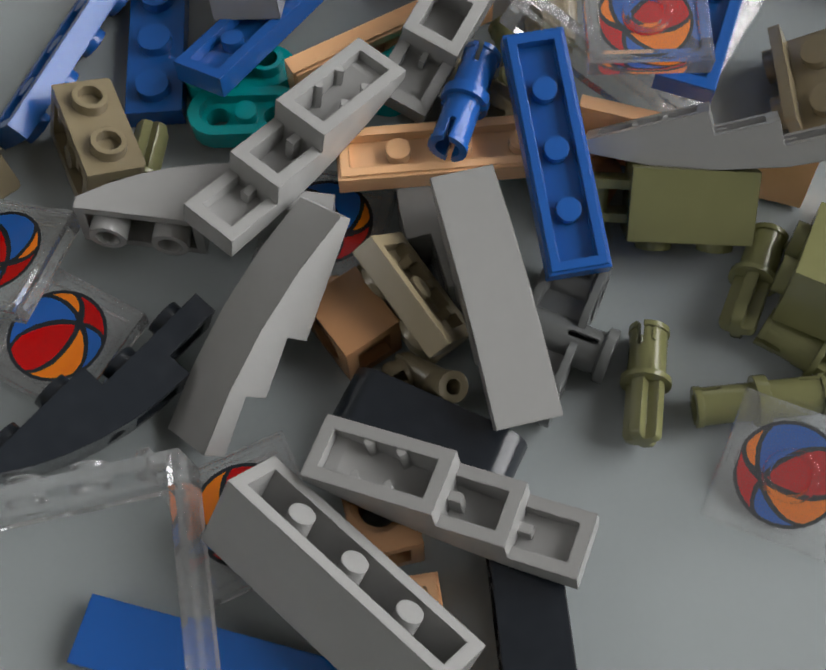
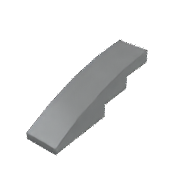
(692, 141)
(295, 147)
(495, 298)
(268, 305)
(451, 501)

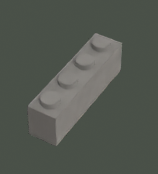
(331, 578)

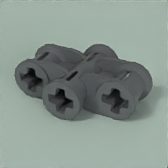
(565, 318)

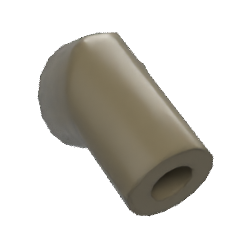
(425, 375)

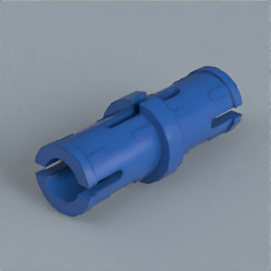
(464, 101)

